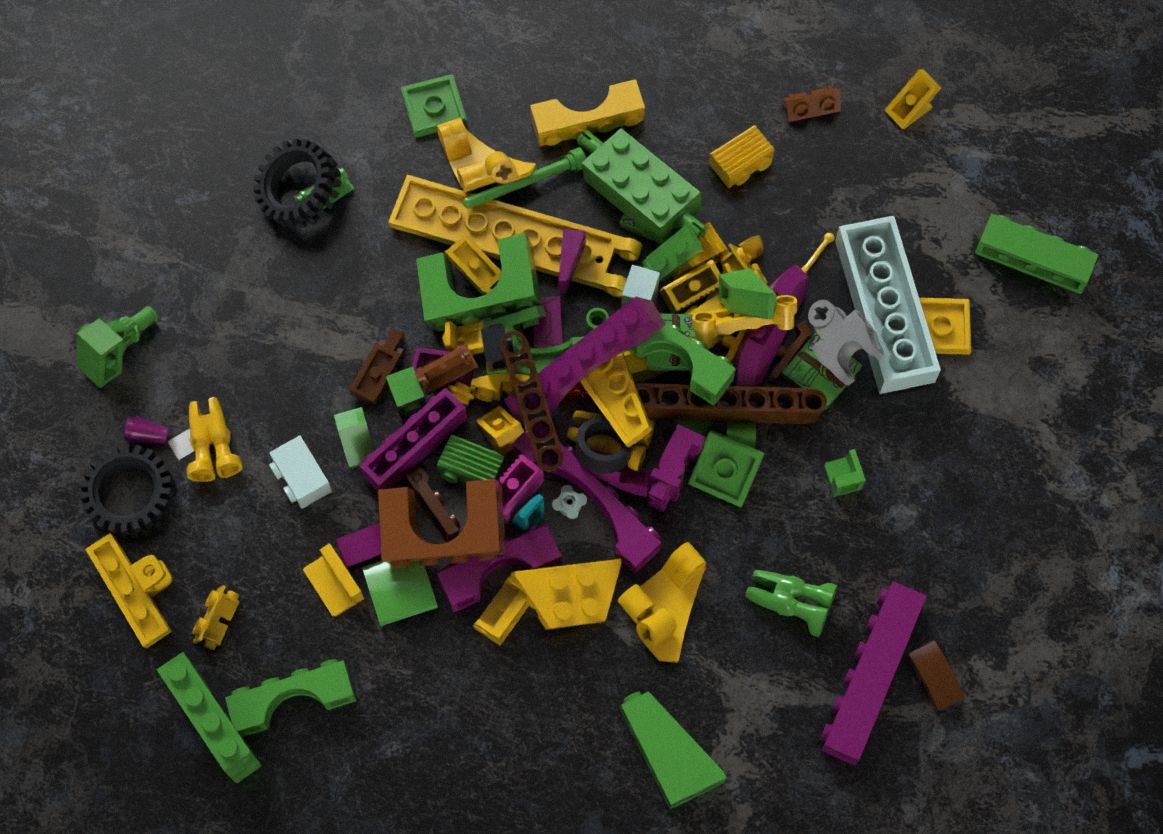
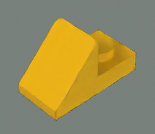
(913, 99)
(500, 429)

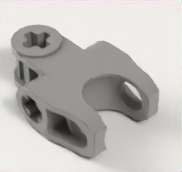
(841, 337)

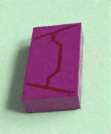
(549, 330)

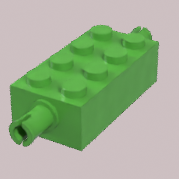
(641, 185)

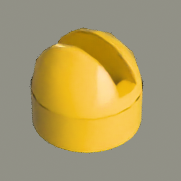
(753, 246)

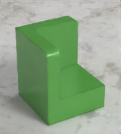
(845, 474)

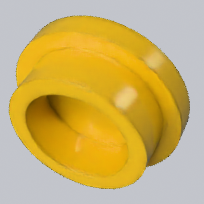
(461, 392)

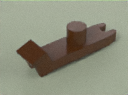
(786, 355)

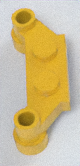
(721, 321)

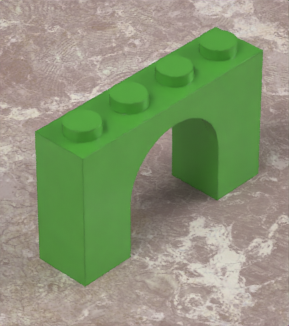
(514, 291)
(209, 718)

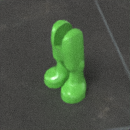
(783, 598)

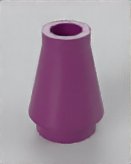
(144, 431)

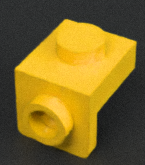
(468, 334)

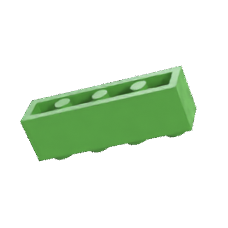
(1036, 253)

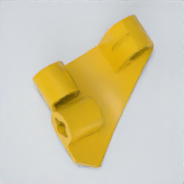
(475, 162)
(665, 603)

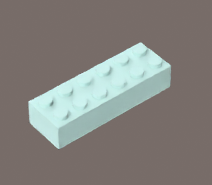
(889, 300)

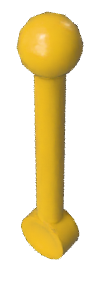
(828, 238)

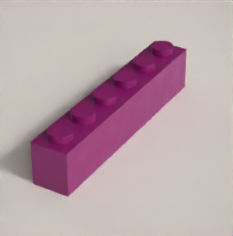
(873, 673)

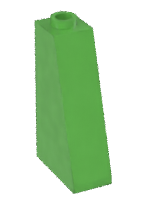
(670, 752)

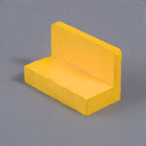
(333, 582)

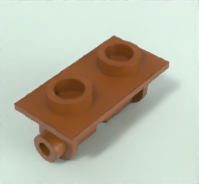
(817, 103)
(446, 369)

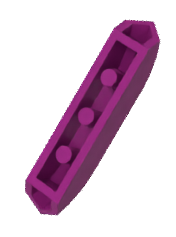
(762, 344)

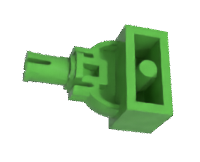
(102, 344)

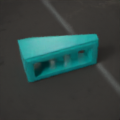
(529, 515)

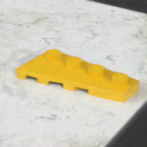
(618, 399)

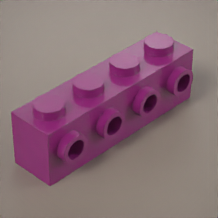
(413, 441)

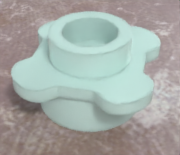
(573, 509)

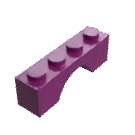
(531, 551)

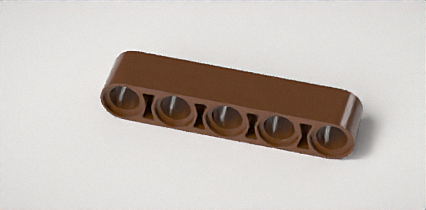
(542, 412)

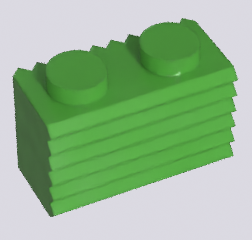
(469, 462)

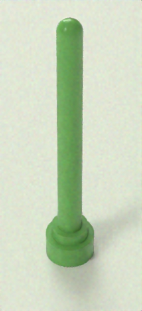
(570, 162)

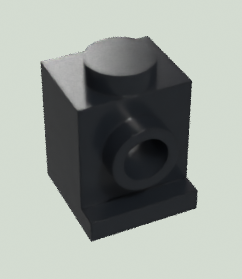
(491, 338)

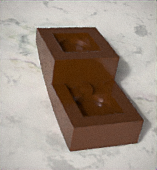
(936, 675)

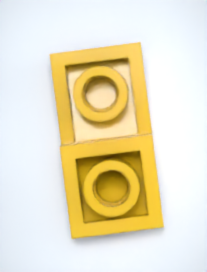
(491, 386)

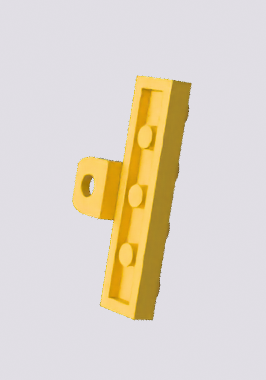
(132, 587)

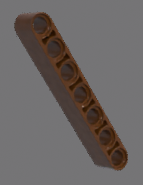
(739, 399)

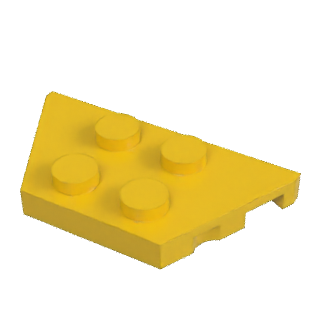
(570, 592)

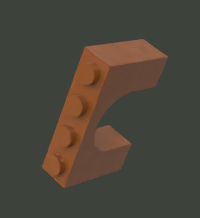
(480, 537)

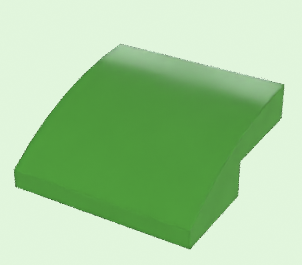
(399, 591)

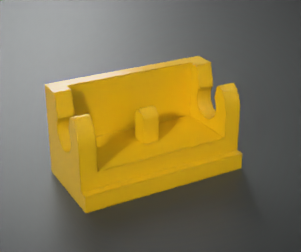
(503, 612)

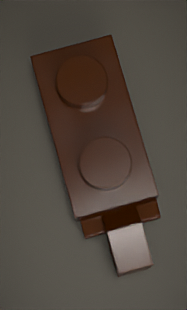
(380, 363)
(433, 504)

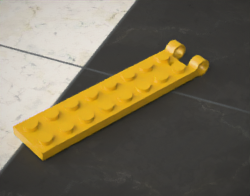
(439, 215)

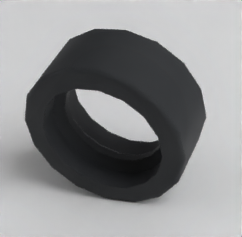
(595, 462)

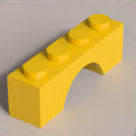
(557, 123)

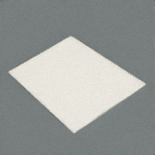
(181, 444)

